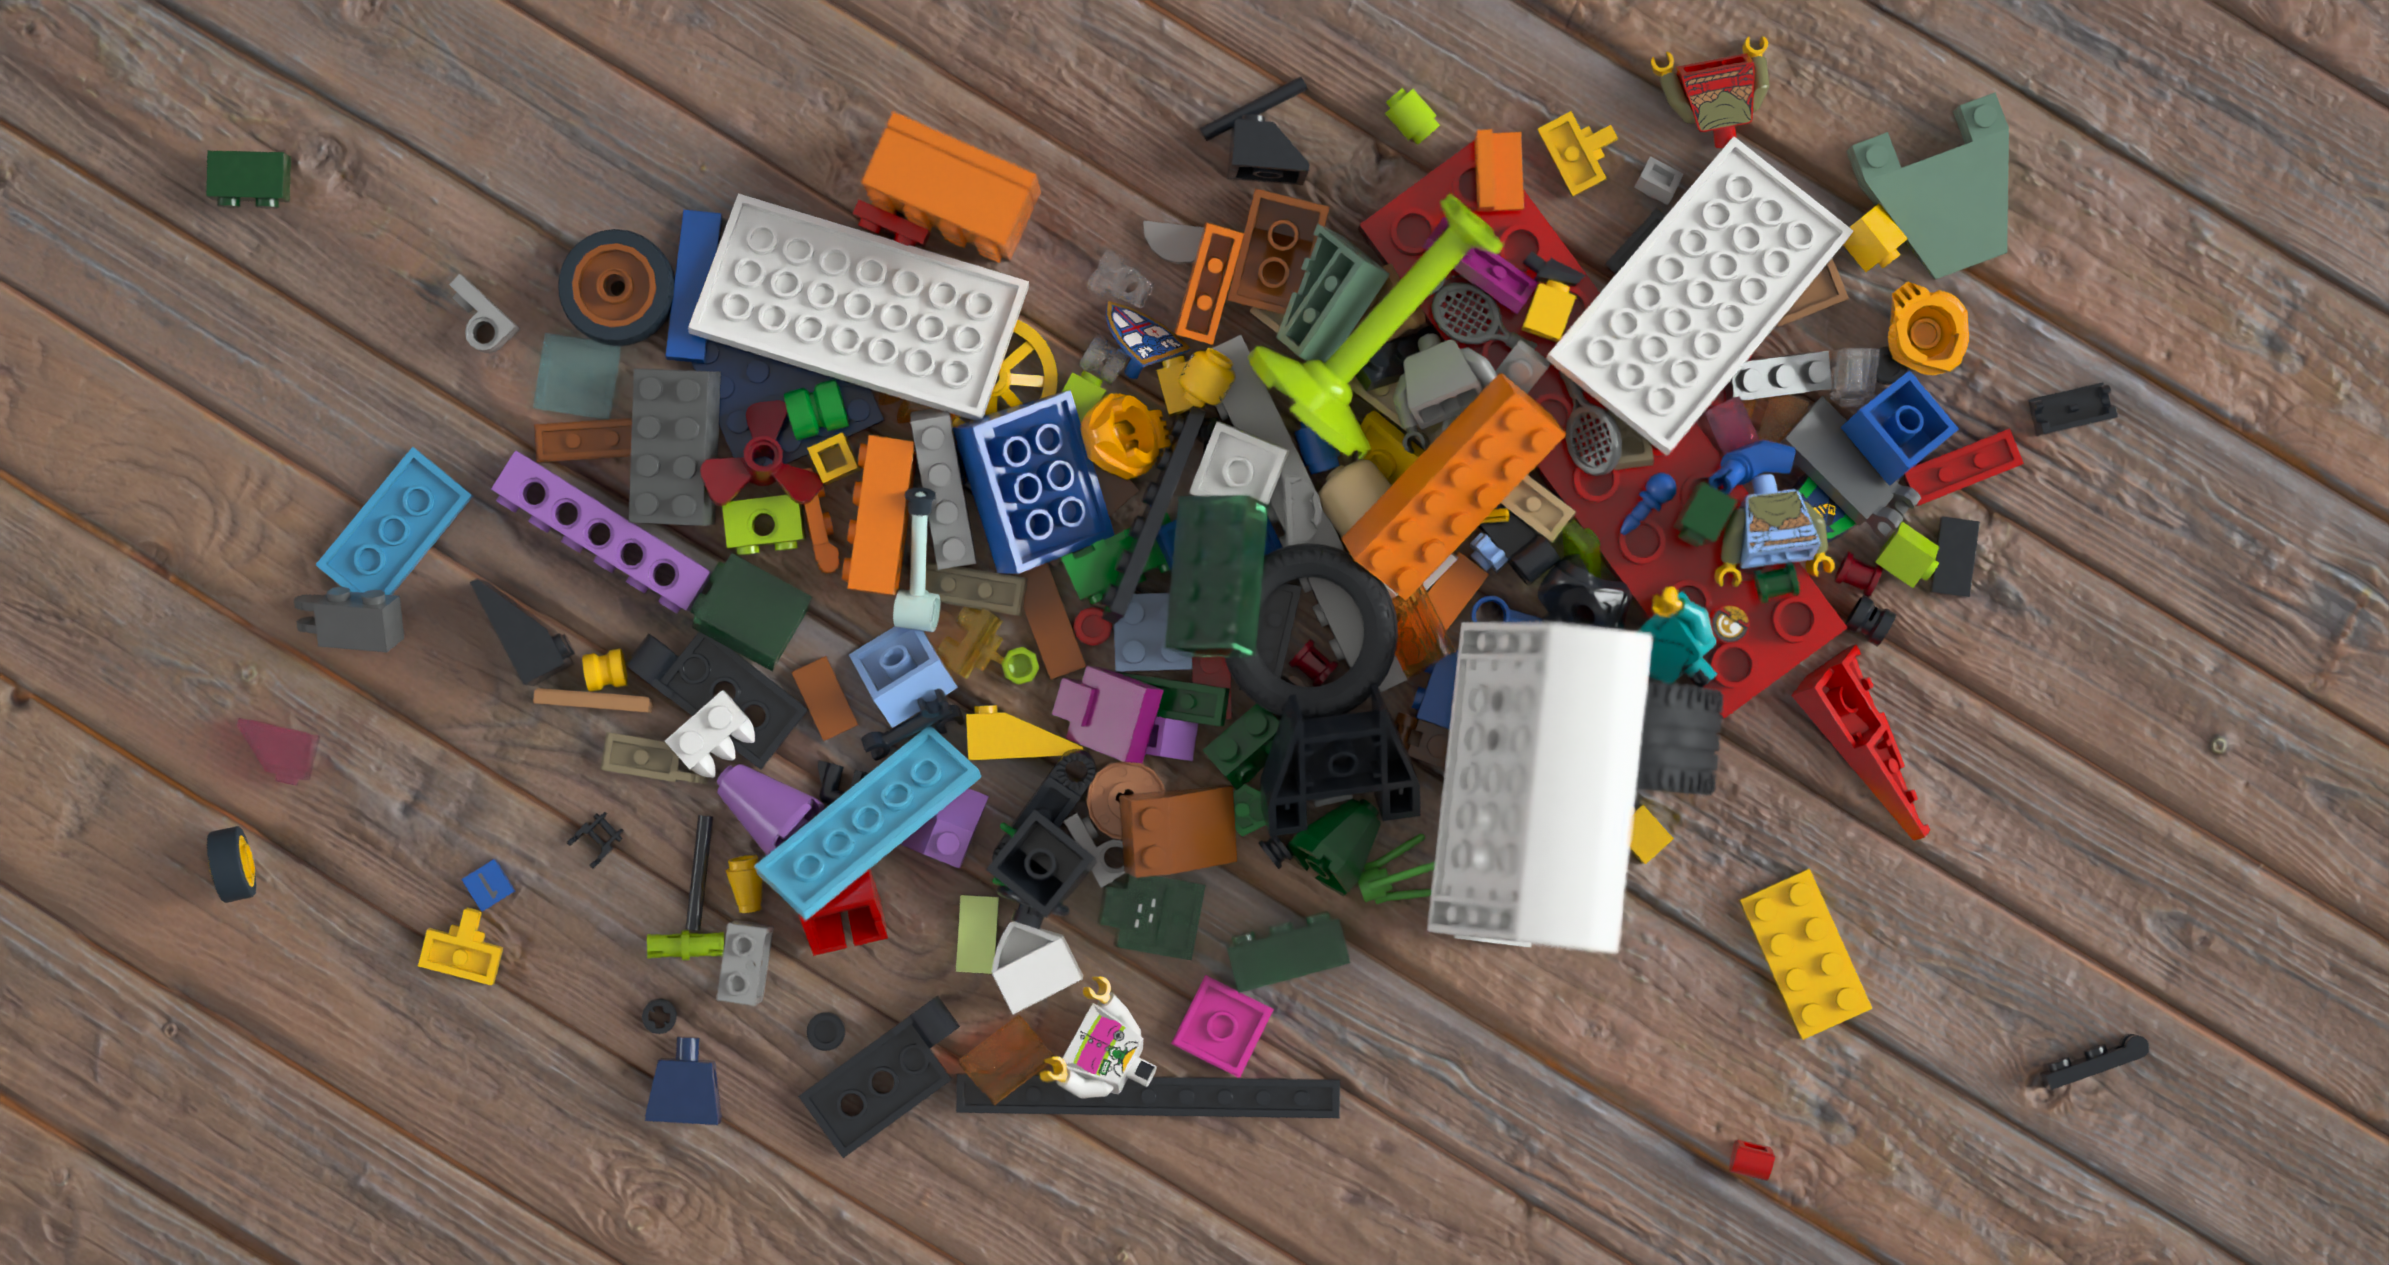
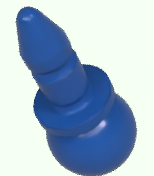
(1659, 490)

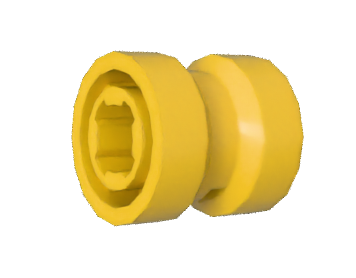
(605, 670)

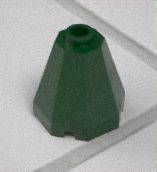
(1338, 844)

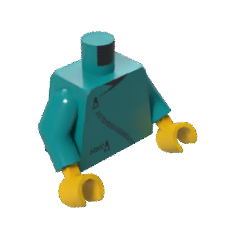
(1679, 639)

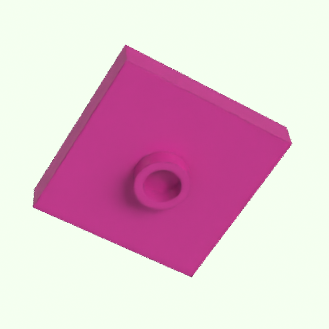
(1222, 1026)

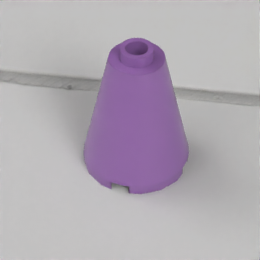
(766, 806)

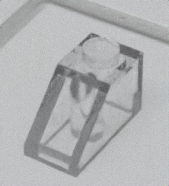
(1853, 375)

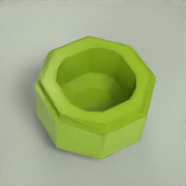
(1020, 665)

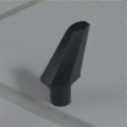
(1552, 270)

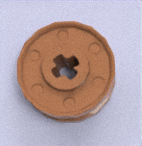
(1110, 781)

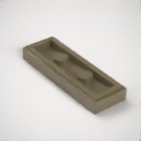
(977, 588)

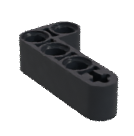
(1526, 550)

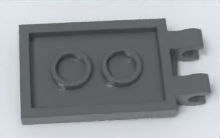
(1844, 472)

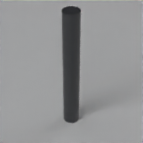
(1255, 107)
(699, 872)

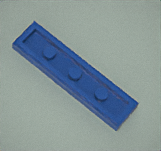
(695, 256)

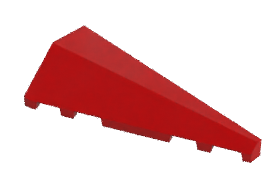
(1844, 711)

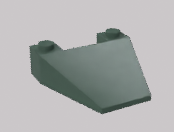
(1951, 202)

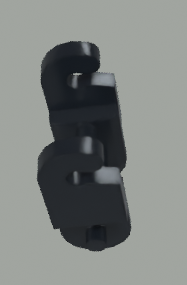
(588, 828)

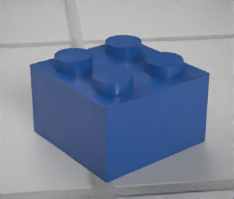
(1899, 428)

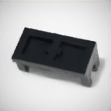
(2072, 409)

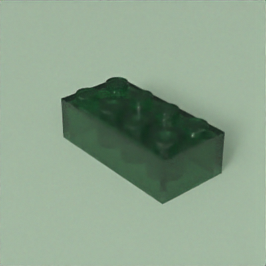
(1216, 576)

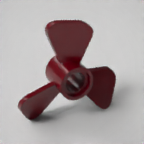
(728, 476)

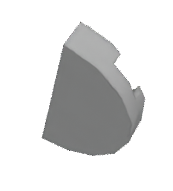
(1173, 241)
(1301, 510)

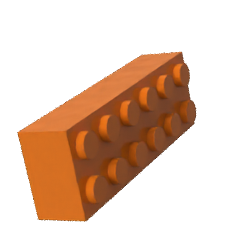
(1453, 486)

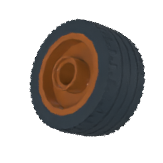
(588, 282)

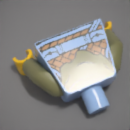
(1773, 530)

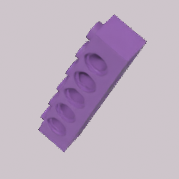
(523, 472)

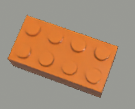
(882, 516)

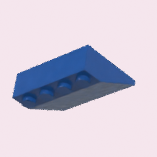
(1033, 483)

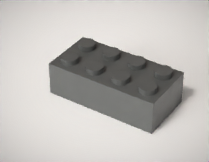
(671, 438)

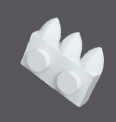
(710, 732)

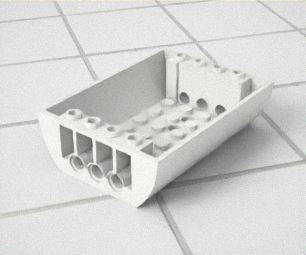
(1539, 784)

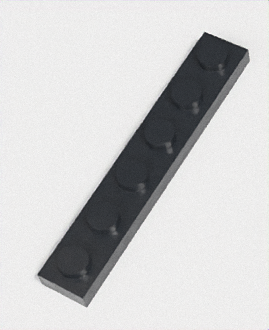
(1146, 527)

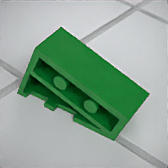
(1094, 566)

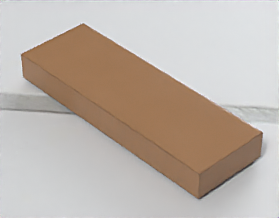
(593, 700)

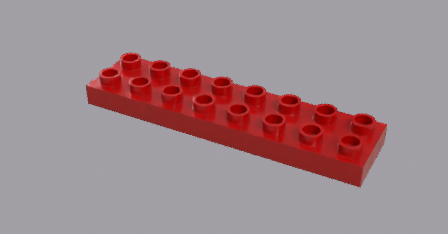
(1652, 554)

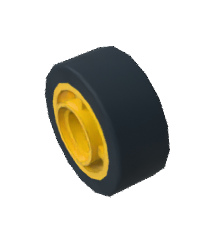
(231, 864)

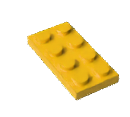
(1805, 954)

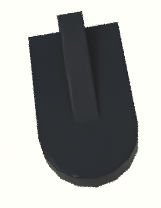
(830, 778)

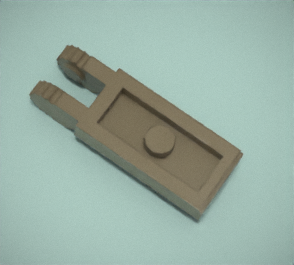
(644, 759)

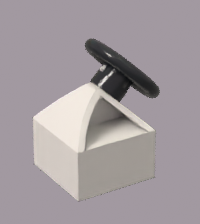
(1032, 960)

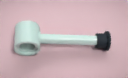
(917, 607)

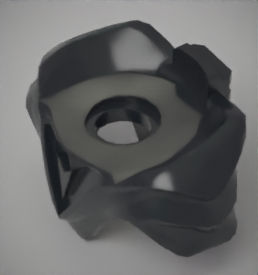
(1582, 599)

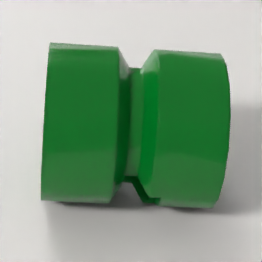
(816, 409)

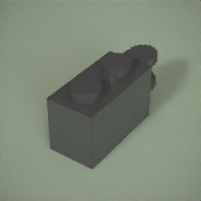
(353, 619)

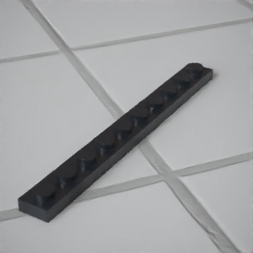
(1167, 1098)

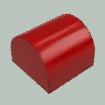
(1751, 1160)

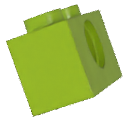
(741, 517)

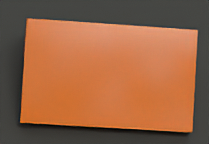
(1499, 171)

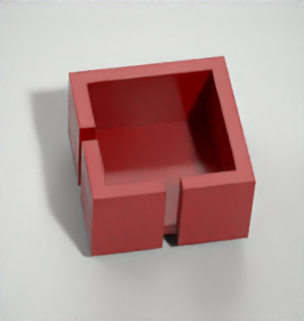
(865, 913)

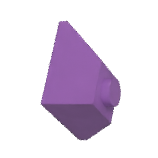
(950, 830)

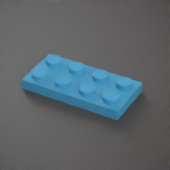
(395, 527)

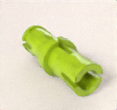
(685, 945)

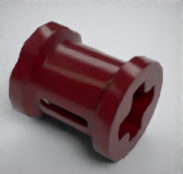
(1858, 574)
(1313, 663)

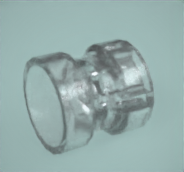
(1096, 355)

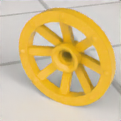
(1048, 382)

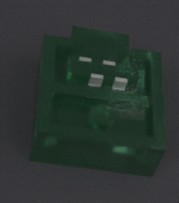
(1154, 915)

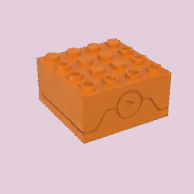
(951, 188)

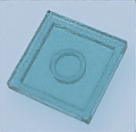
(577, 376)

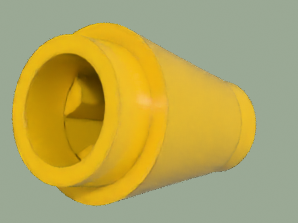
(745, 883)

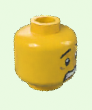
(1207, 377)

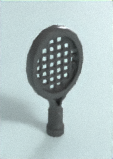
(1451, 290)
(1572, 434)

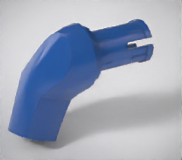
(1751, 460)

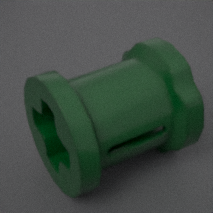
(1776, 582)

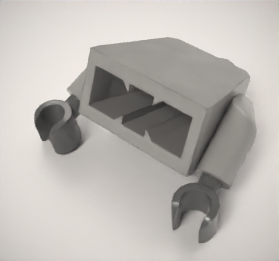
(1438, 385)

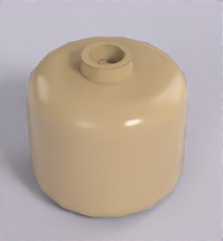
(1351, 493)

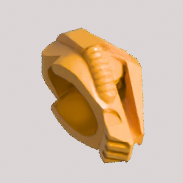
(1927, 329)
(1124, 435)

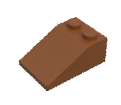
(1274, 250)
(1178, 830)

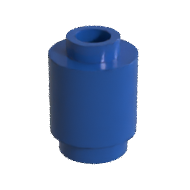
(1316, 451)

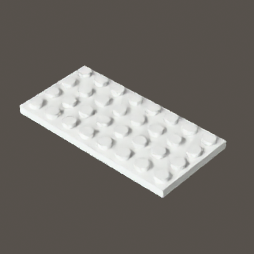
(1699, 295)
(859, 307)

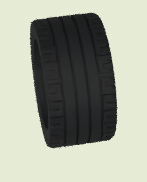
(1679, 739)

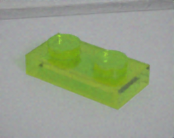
(1584, 543)

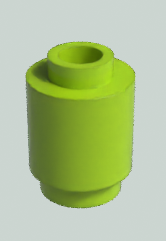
(1411, 115)

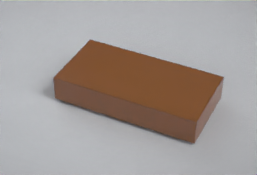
(825, 698)

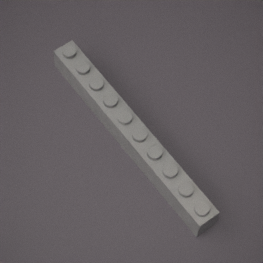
(1254, 412)

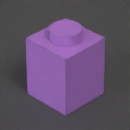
(1172, 739)

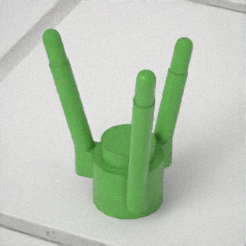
(1376, 882)

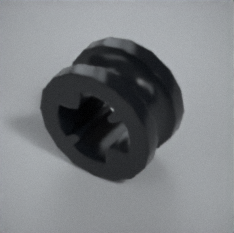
(1275, 850)
(667, 1008)

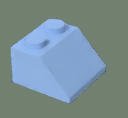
(900, 670)

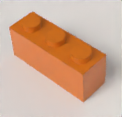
(1209, 283)

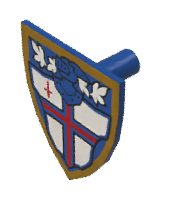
(1142, 338)

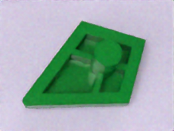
(1247, 810)

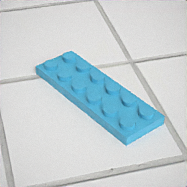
(867, 822)

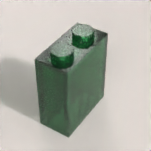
(750, 611)

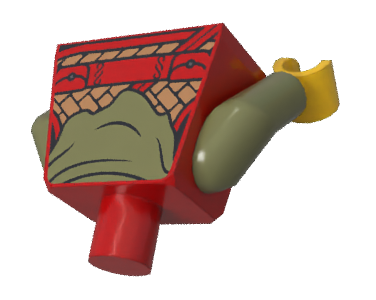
(1717, 91)

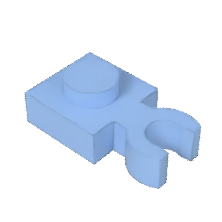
(1487, 554)

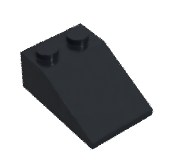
(530, 643)

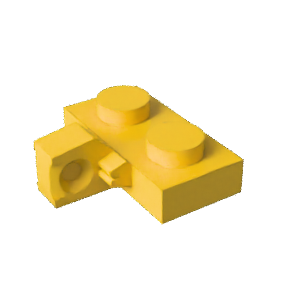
(1576, 151)
(462, 951)

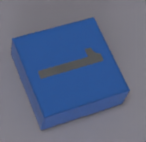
(488, 885)

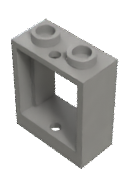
(739, 977)

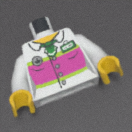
(1103, 1050)

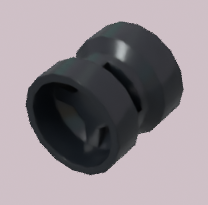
(1870, 620)

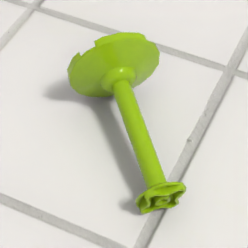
(1323, 387)

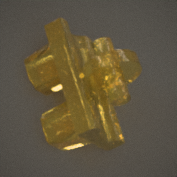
(977, 646)

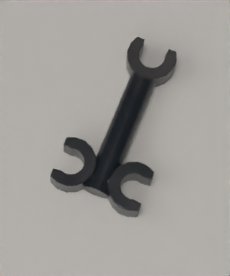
(931, 712)

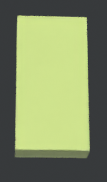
(977, 933)

